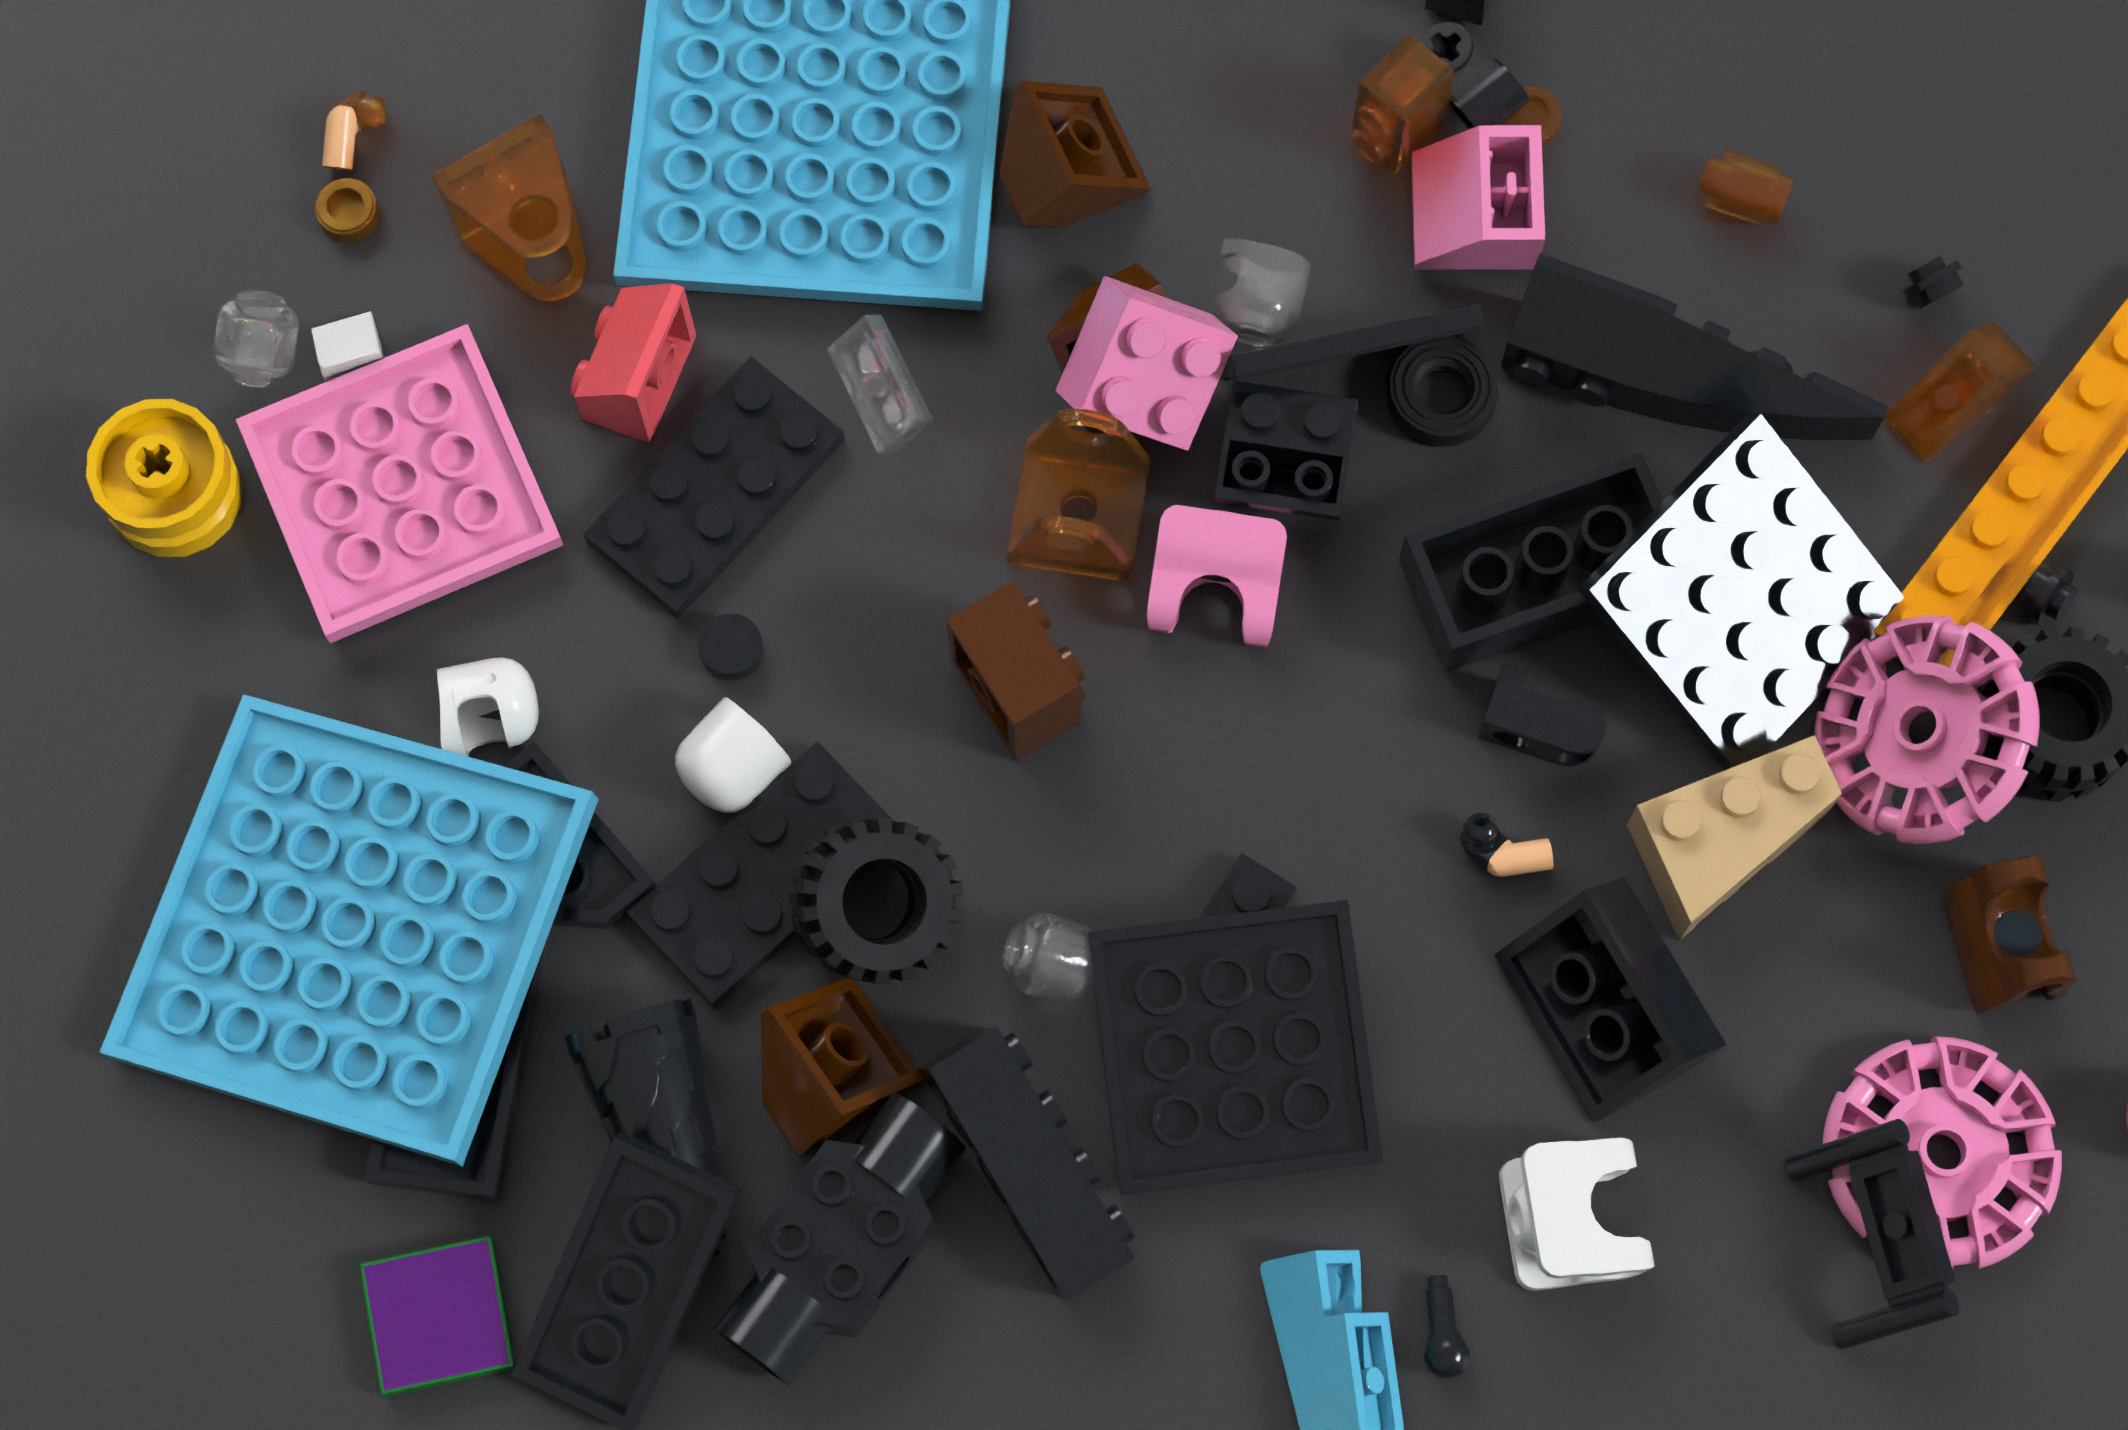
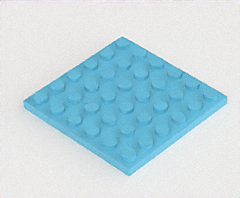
(815, 149)
(351, 928)

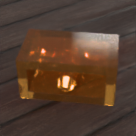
(1401, 104)

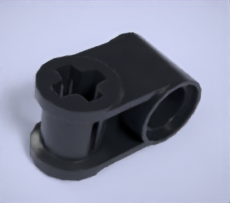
(1482, 86)

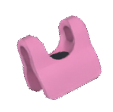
(1222, 549)

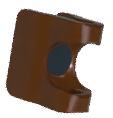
(2006, 934)

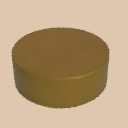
(347, 210)

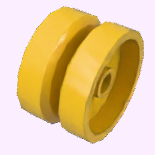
(164, 477)

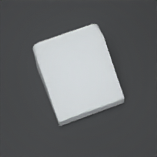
(347, 345)

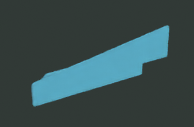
(1332, 1352)

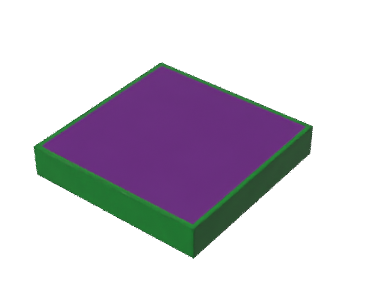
(437, 1316)

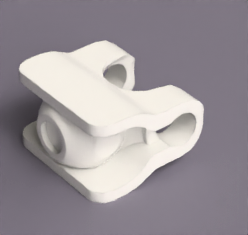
(1552, 1220)

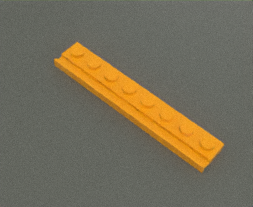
(2029, 494)

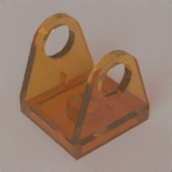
(515, 205)
(1070, 464)

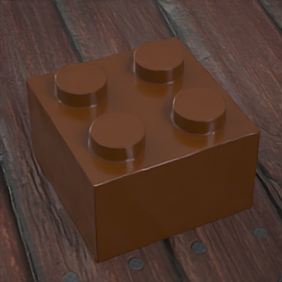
(1016, 669)

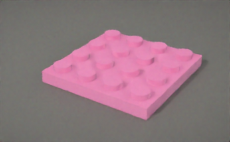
(398, 483)

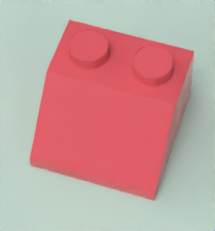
(635, 360)

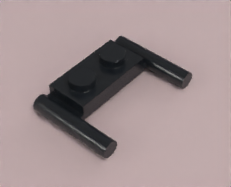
(1898, 1225)

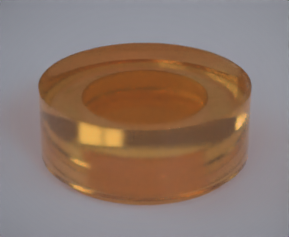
(1541, 110)

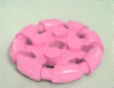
(1954, 750)
(1975, 1128)

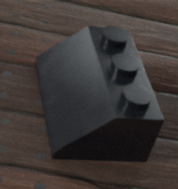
(1609, 998)

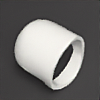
(479, 689)
(729, 758)

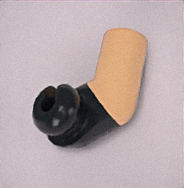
(1498, 854)

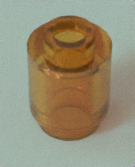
(1745, 187)

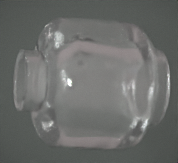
(256, 337)
(1049, 958)

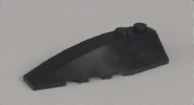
(1635, 355)

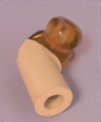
(345, 122)

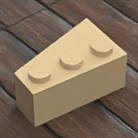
(1729, 826)

